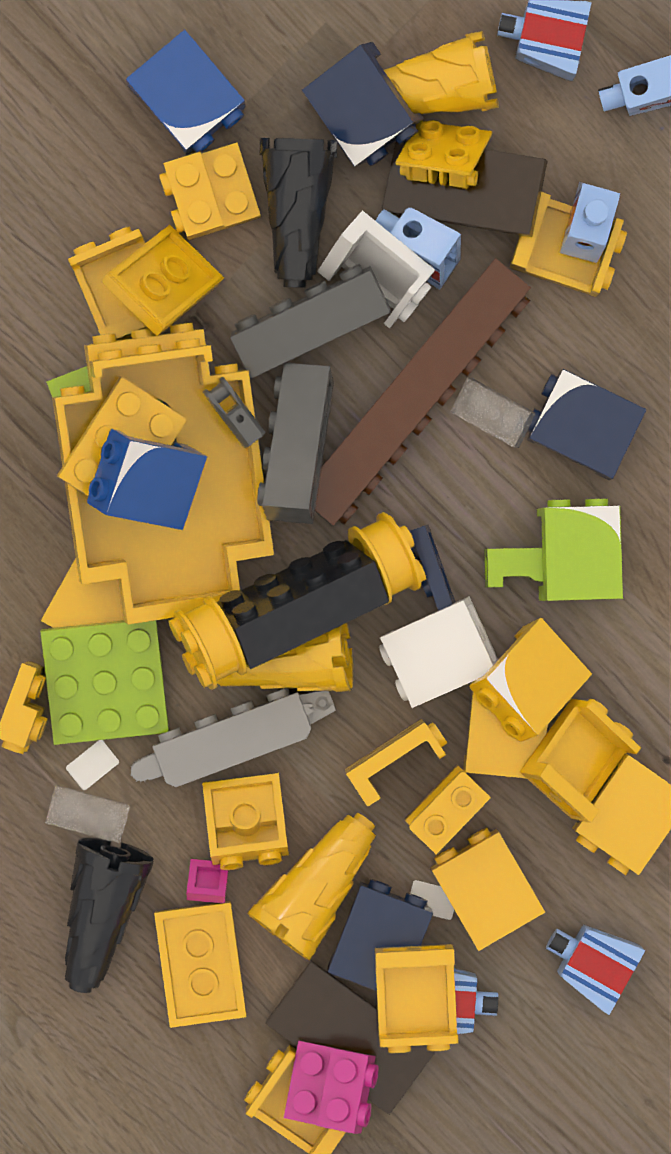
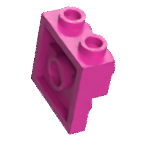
(331, 1087)

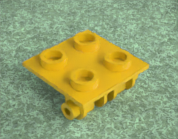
(444, 149)

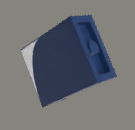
(362, 106)
(585, 423)

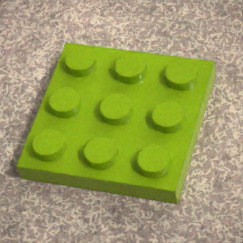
(104, 681)

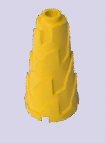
(448, 78)
(313, 666)
(305, 900)

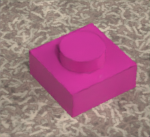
(206, 882)

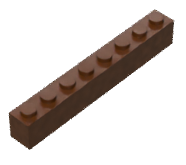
(417, 389)

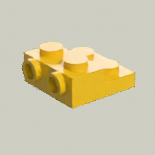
(210, 191)
(21, 719)
(245, 821)

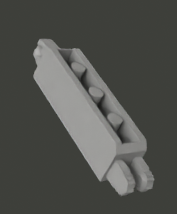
(234, 739)

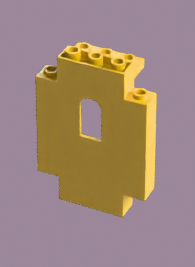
(156, 564)

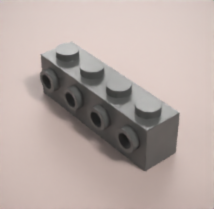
(309, 322)
(297, 443)

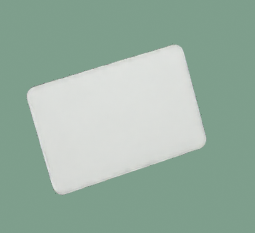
(92, 764)
(436, 898)

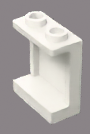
(395, 266)
(438, 652)

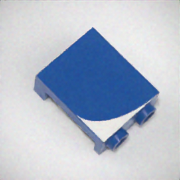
(187, 93)
(146, 480)

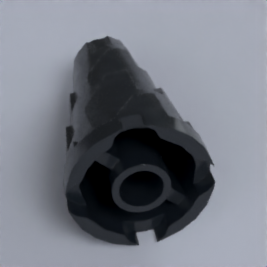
(297, 188)
(105, 892)

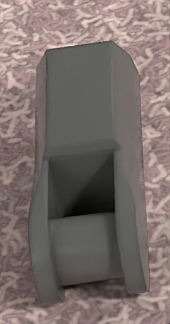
(238, 417)

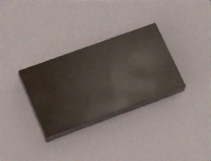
(501, 201)
(333, 1015)

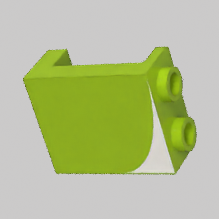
(581, 551)

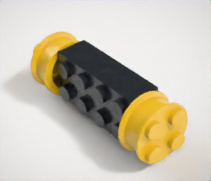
(298, 602)

